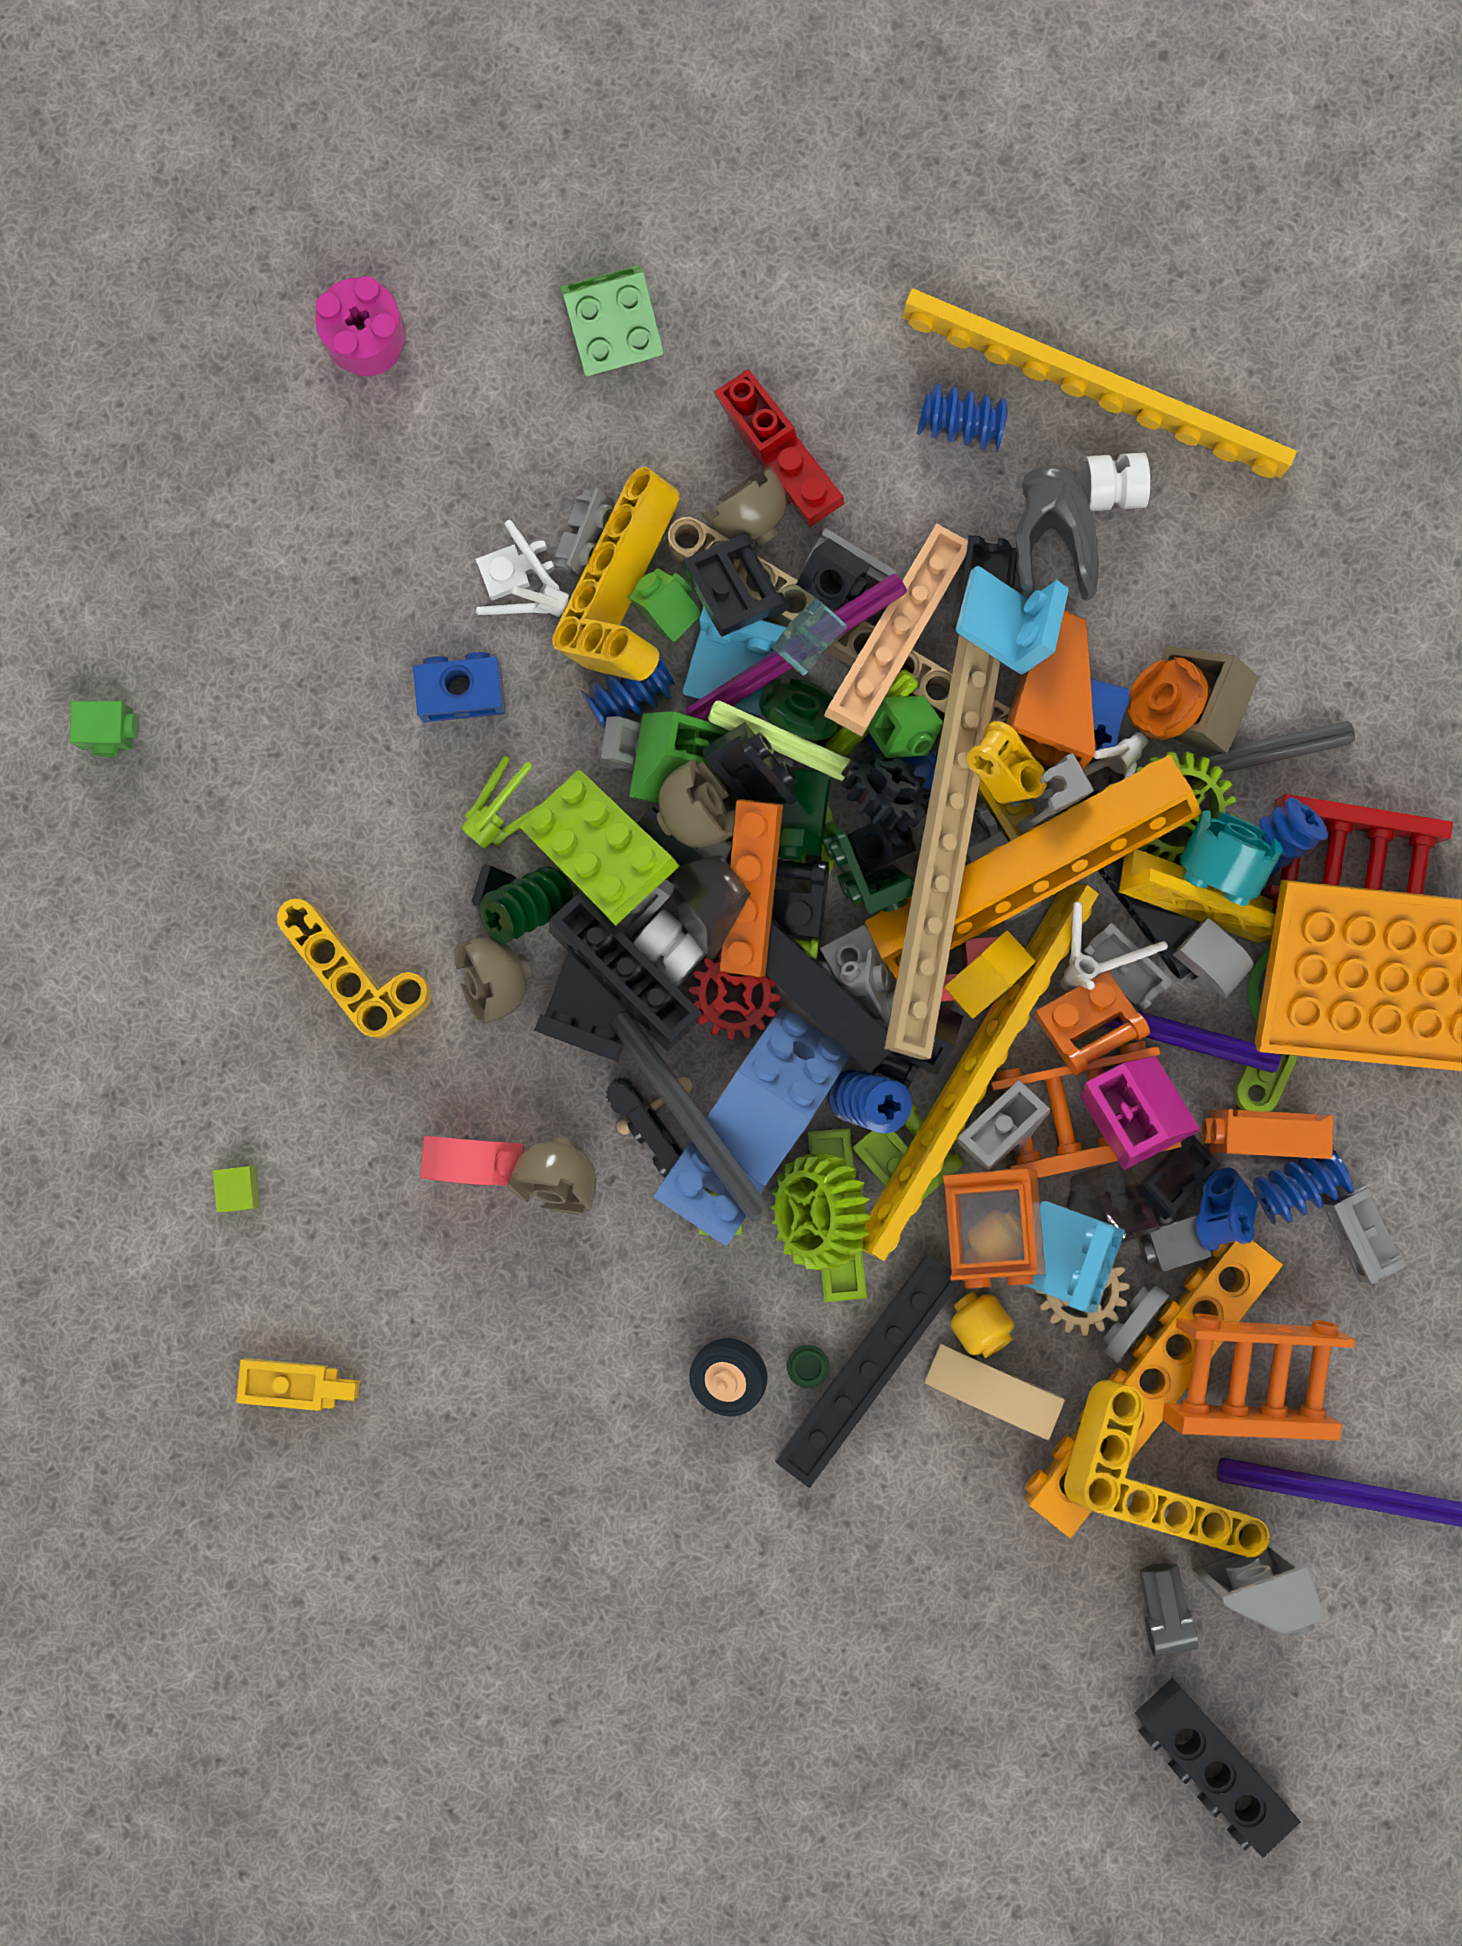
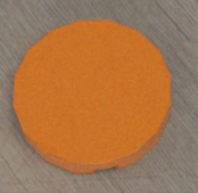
(1167, 698)

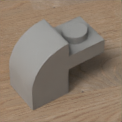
(1214, 958)

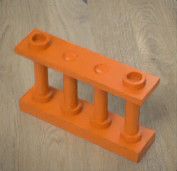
(1069, 1152)
(1272, 1418)

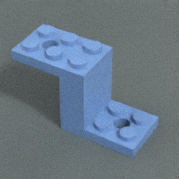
(756, 1120)

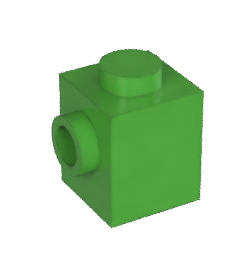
(665, 603)
(905, 726)
(103, 727)

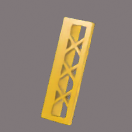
(1164, 886)

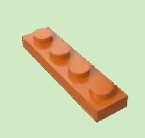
(755, 863)

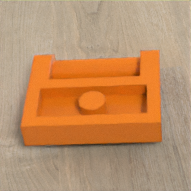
(1085, 1011)

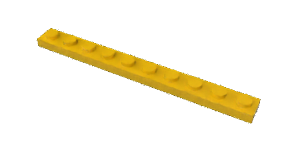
(1111, 390)
(972, 1074)

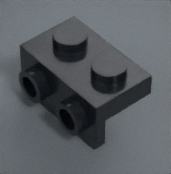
(749, 767)

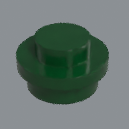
(808, 1366)

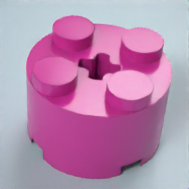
(355, 304)

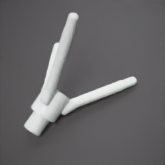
(549, 598)
(1121, 757)
(1085, 968)

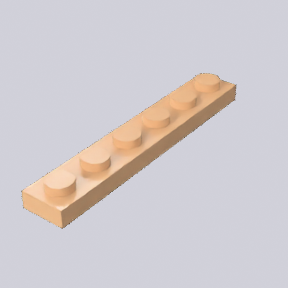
(897, 631)

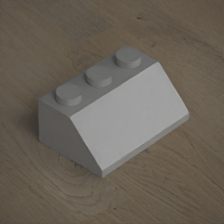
(1266, 1588)

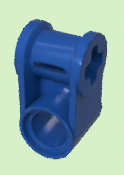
(1109, 707)
(1226, 1210)

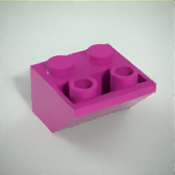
(1138, 1110)

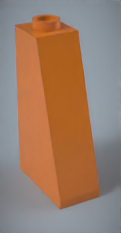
(1055, 700)

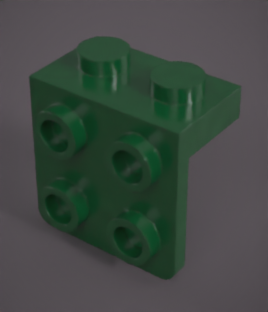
(805, 819)
(880, 890)

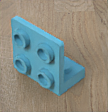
(1008, 624)
(723, 658)
(1076, 1256)

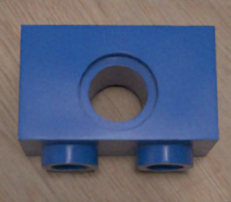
(481, 699)

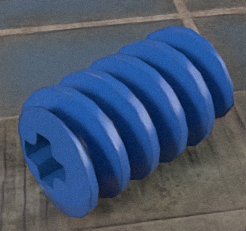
(963, 417)
(628, 694)
(1295, 828)
(870, 1101)
(1301, 1184)

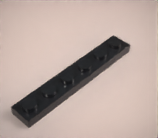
(867, 1370)

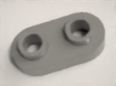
(1146, 1308)

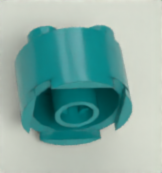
(1229, 857)

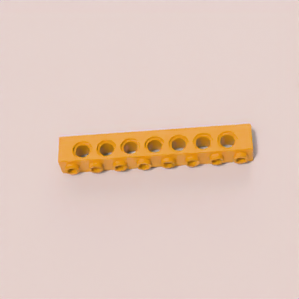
(1253, 1273)

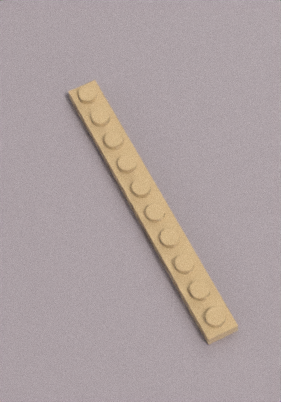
(942, 855)

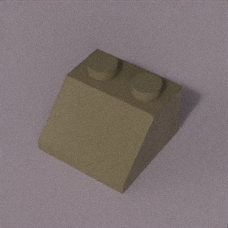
(1228, 696)

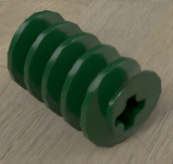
(524, 904)

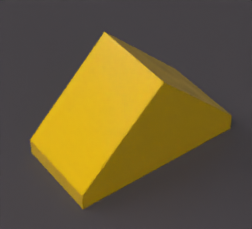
(989, 974)

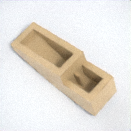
(994, 1391)

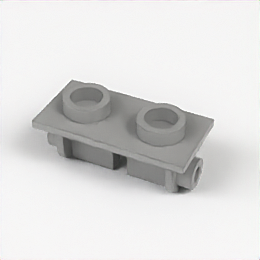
(590, 517)
(870, 985)

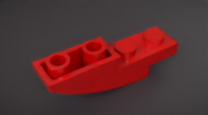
(775, 444)

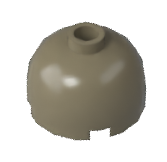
(750, 508)
(694, 806)
(493, 977)
(555, 1174)

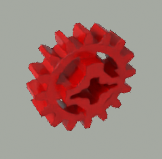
(720, 1007)

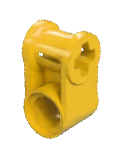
(1006, 768)

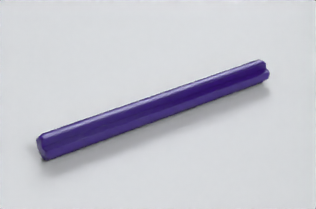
(1340, 1491)

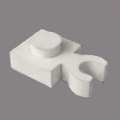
(507, 569)

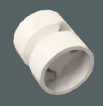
(1116, 481)
(669, 947)

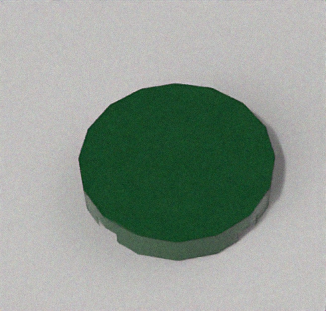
(798, 708)

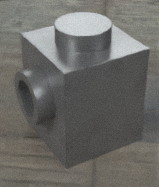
(848, 948)
(1173, 1244)

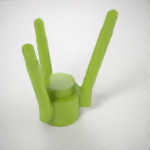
(482, 821)

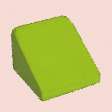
(236, 1189)

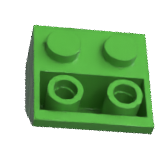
(664, 745)

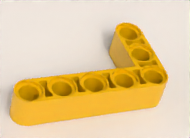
(592, 619)
(1148, 1501)

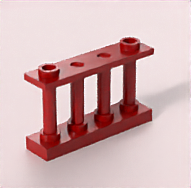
(1381, 829)

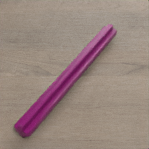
(775, 665)

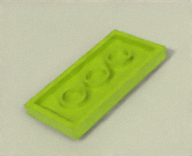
(598, 846)

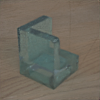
(809, 636)

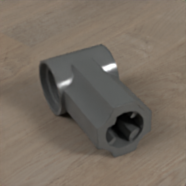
(1169, 1622)

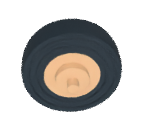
(728, 1377)

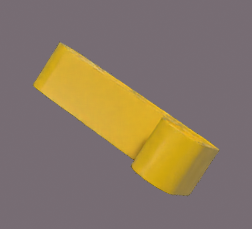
(346, 964)

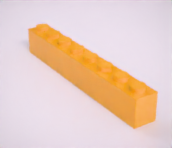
(1055, 854)

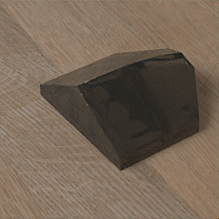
(709, 901)
(1112, 1197)

